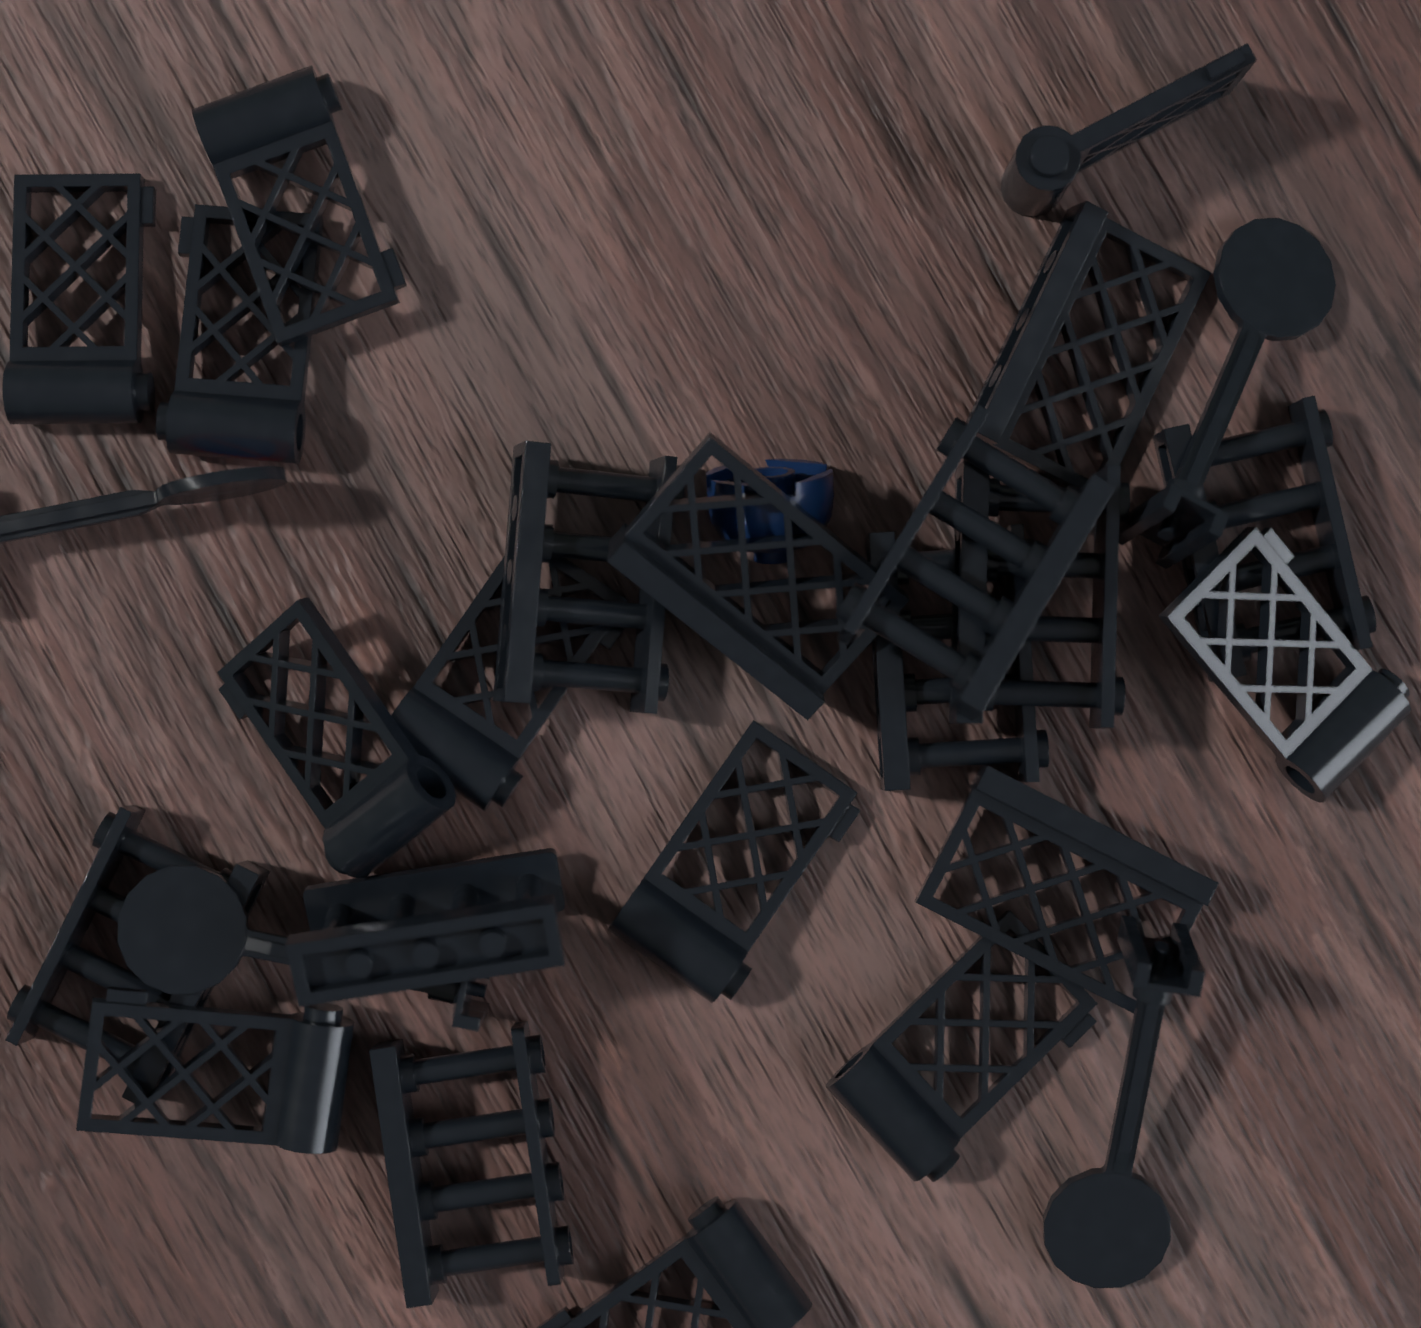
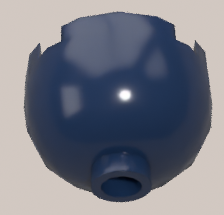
(802, 480)

